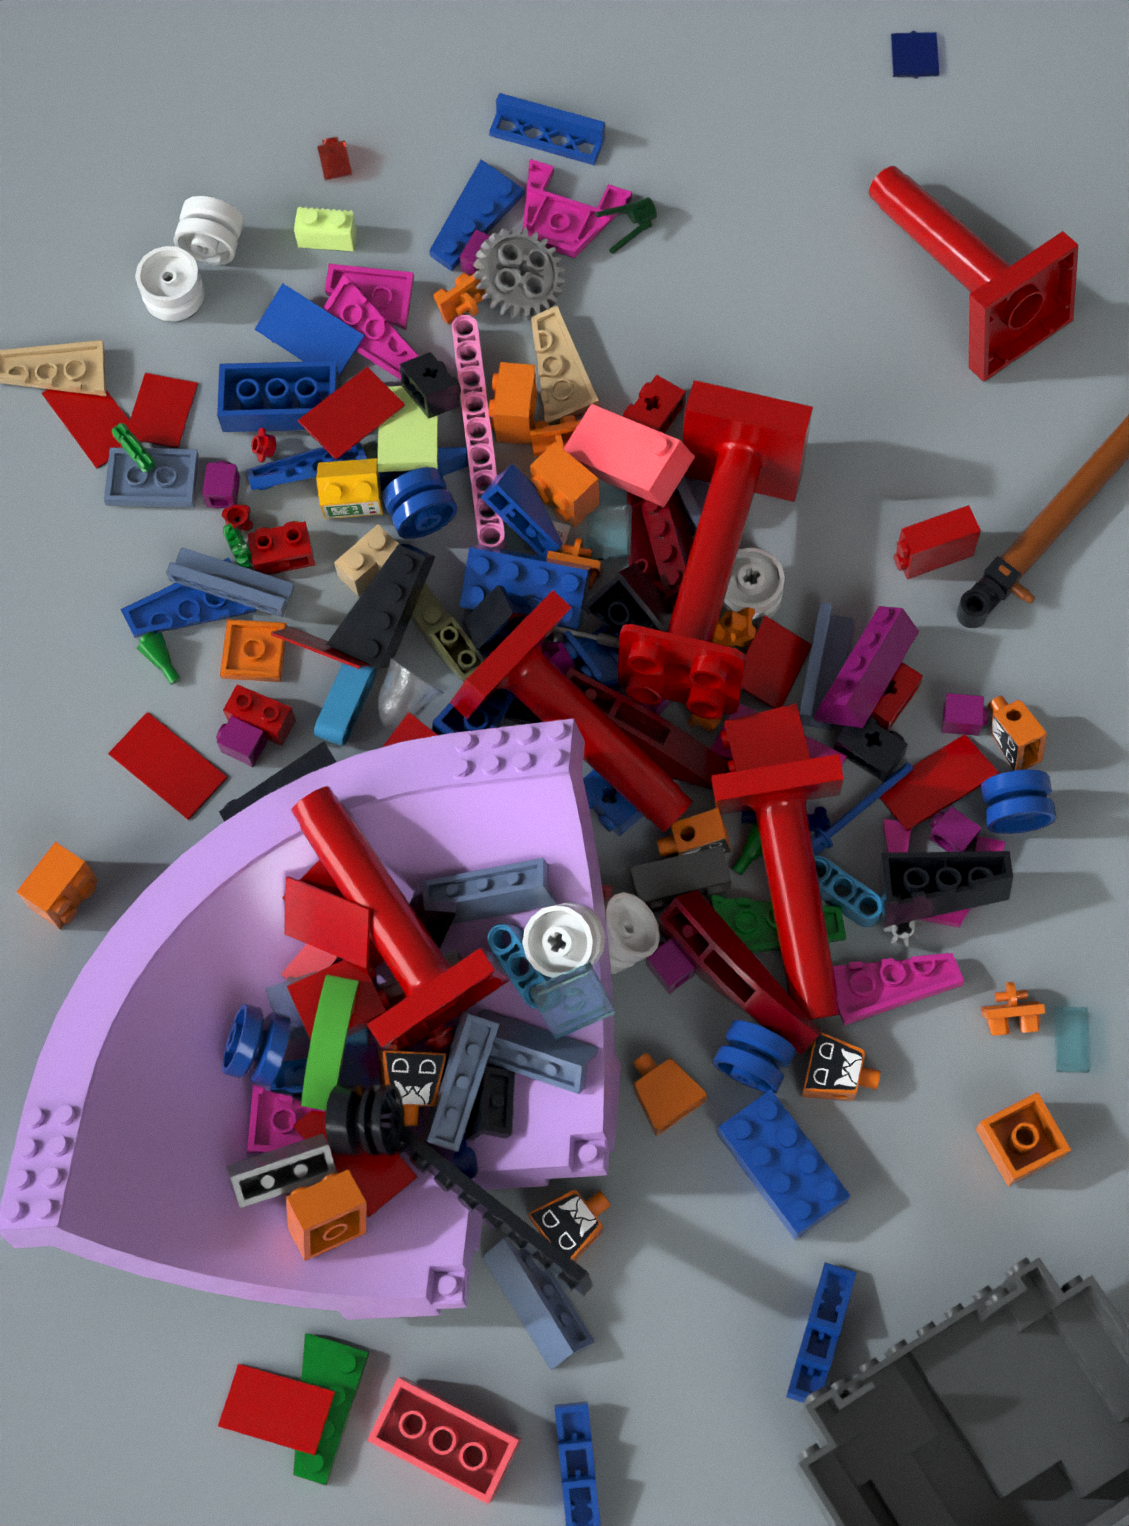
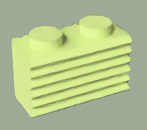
(325, 229)

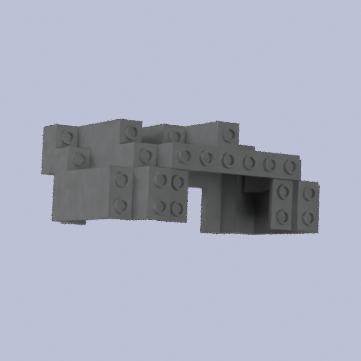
(984, 1418)

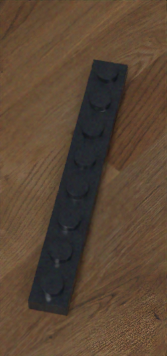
(495, 1213)

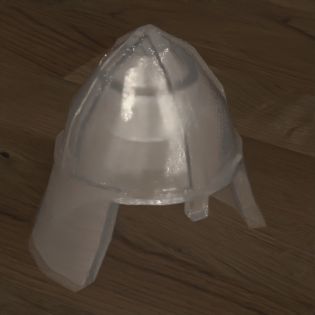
(402, 694)

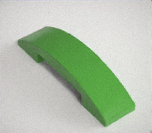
(328, 1040)

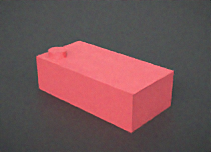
(629, 454)
(445, 1439)

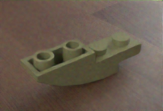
(445, 635)

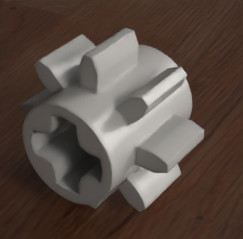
(904, 936)

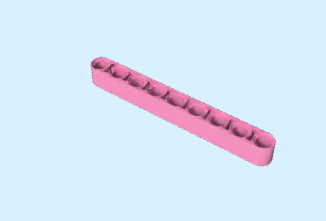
(476, 423)

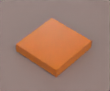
(252, 651)

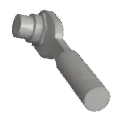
(602, 638)

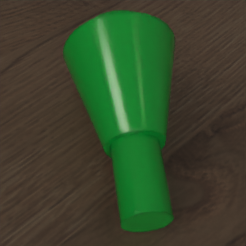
(156, 651)
(751, 851)

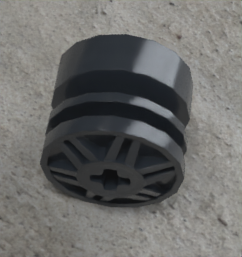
(364, 1120)

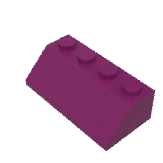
(868, 668)

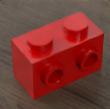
(281, 548)

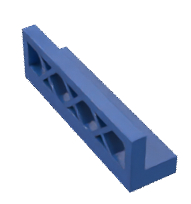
(548, 119)

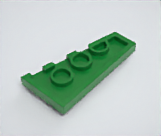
(756, 922)
(338, 1370)

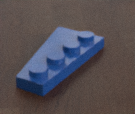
(480, 207)
(296, 467)
(179, 608)

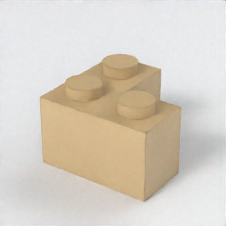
(365, 559)

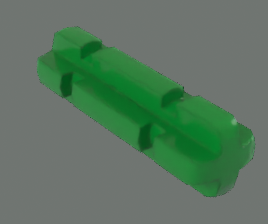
(133, 447)

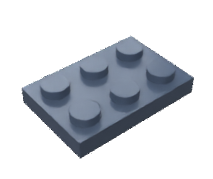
(166, 485)

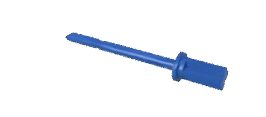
(821, 838)

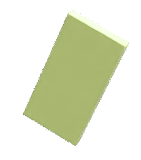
(407, 438)

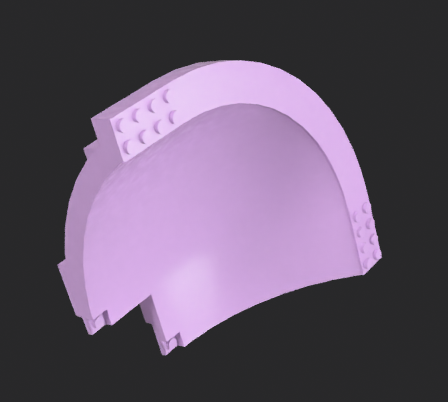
(130, 1095)

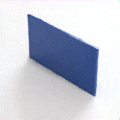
(308, 329)

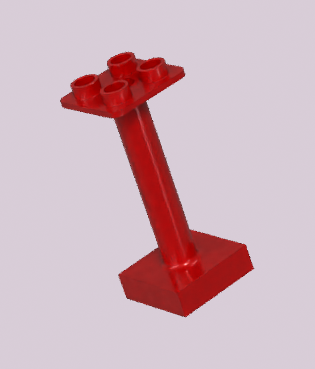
(741, 448)

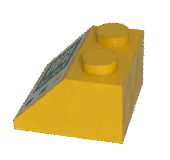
(349, 488)

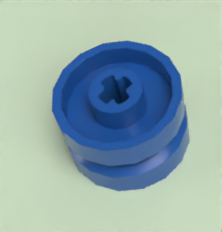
(419, 503)
(1018, 801)
(256, 1044)
(754, 1056)

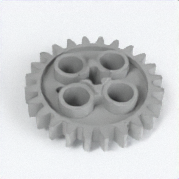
(518, 273)

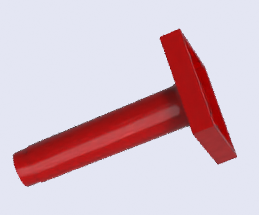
(1008, 304)
(541, 686)
(779, 802)
(431, 985)

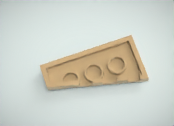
(60, 367)
(561, 372)

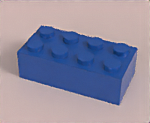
(272, 393)
(525, 580)
(783, 1164)

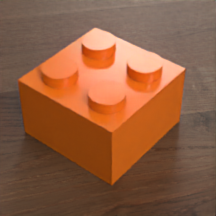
(513, 403)
(565, 485)
(58, 886)
(1023, 1139)
(326, 1214)

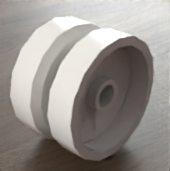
(209, 230)
(170, 283)
(755, 583)
(560, 923)
(630, 931)

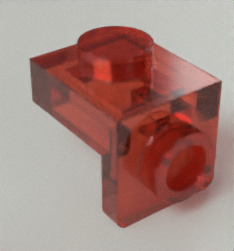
(334, 158)

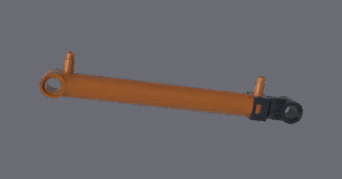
(1004, 572)

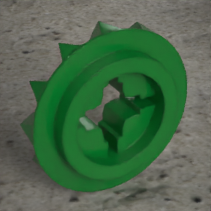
(237, 545)

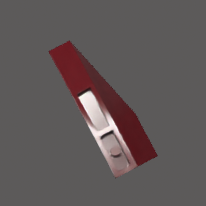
(660, 543)
(663, 742)
(733, 969)

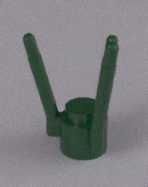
(639, 212)

